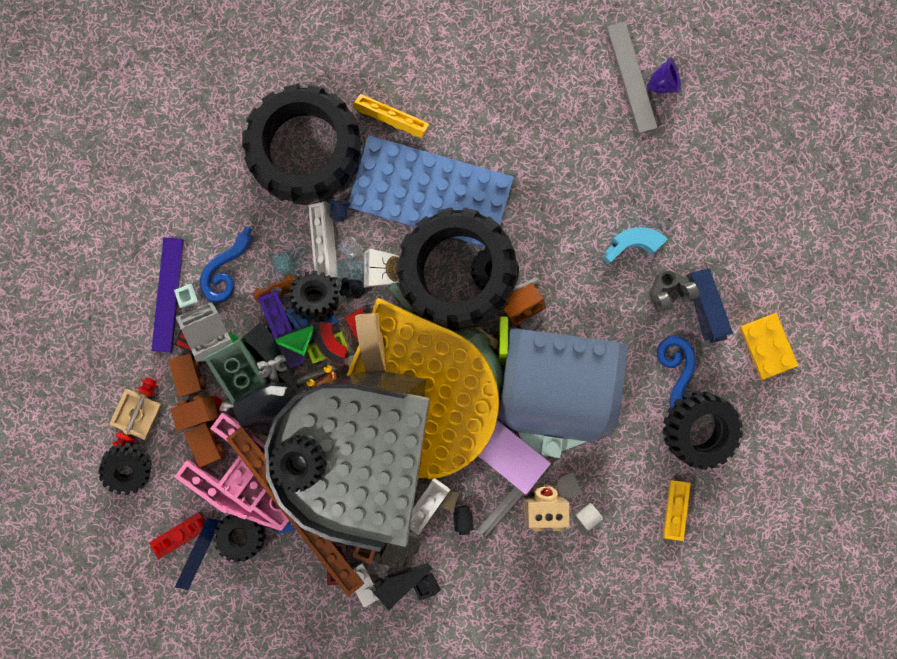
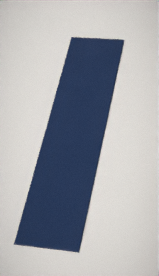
(197, 554)

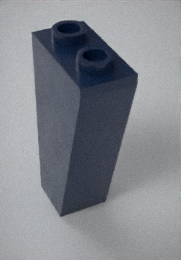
(709, 307)

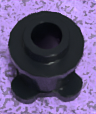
(351, 288)

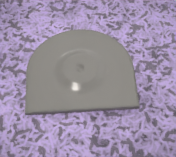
(568, 486)

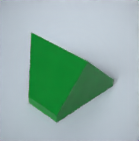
(296, 340)

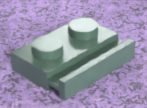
(397, 294)

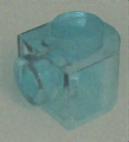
(283, 264)

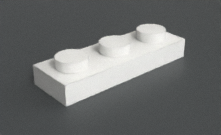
(428, 505)

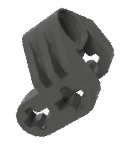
(661, 301)

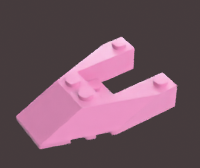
(238, 490)

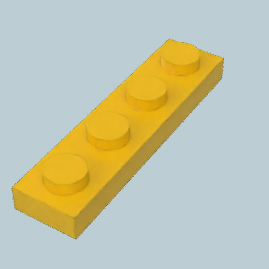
(390, 116)

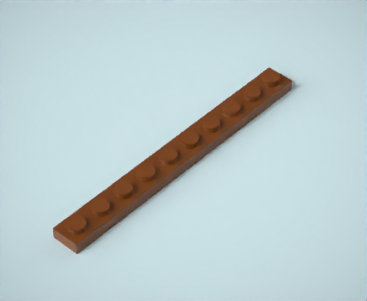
(324, 549)

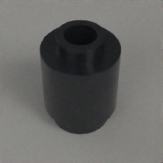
(463, 520)

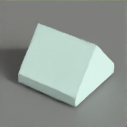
(186, 296)

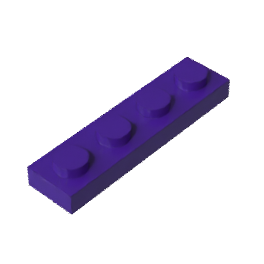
(279, 326)

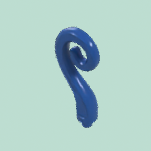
(240, 246)
(685, 377)

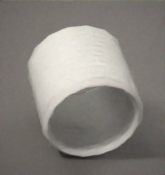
(589, 516)

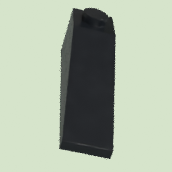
(264, 348)

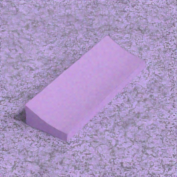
(514, 458)

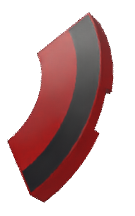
(327, 343)

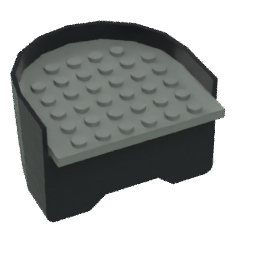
(373, 451)

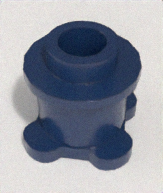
(339, 210)

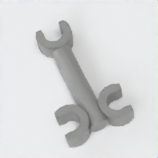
(272, 367)

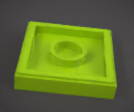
(503, 340)

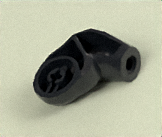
(262, 404)

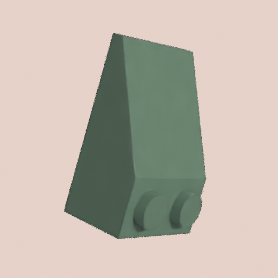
(235, 370)

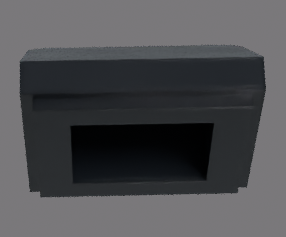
(427, 587)

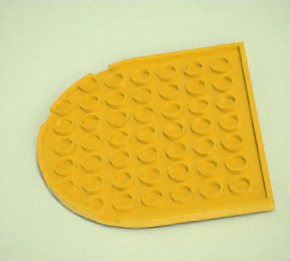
(457, 382)

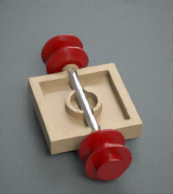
(136, 413)

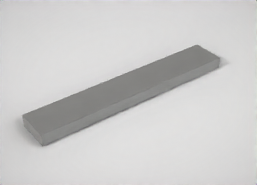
(631, 78)

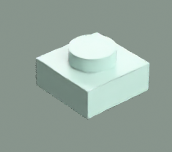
(551, 446)

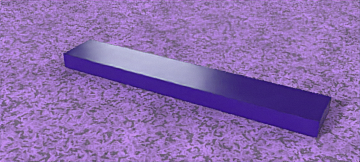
(166, 299)

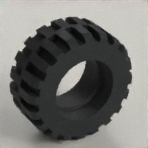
(718, 446)

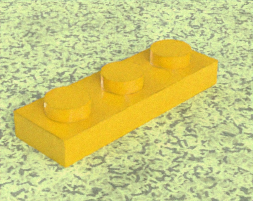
(676, 510)

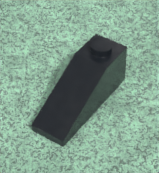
(396, 585)

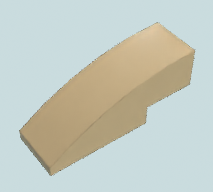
(371, 342)

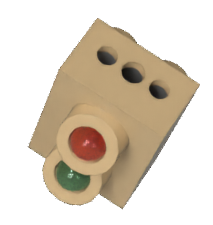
(546, 509)

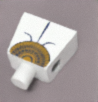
(379, 268)

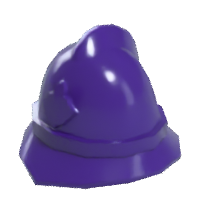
(665, 79)

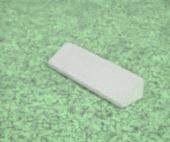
(323, 239)

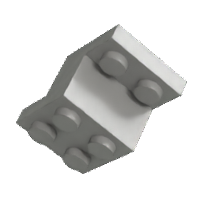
(203, 331)

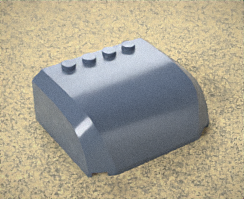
(562, 385)

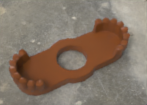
(284, 285)

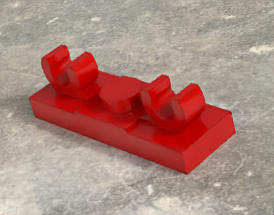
(178, 535)

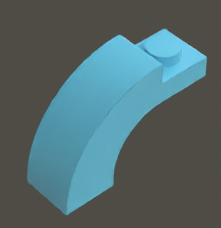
(639, 237)

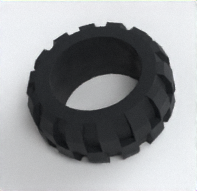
(283, 107)
(429, 234)

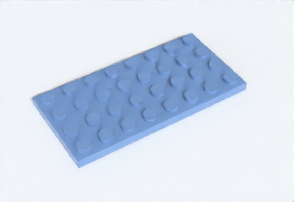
(413, 183)

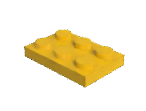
(768, 346)

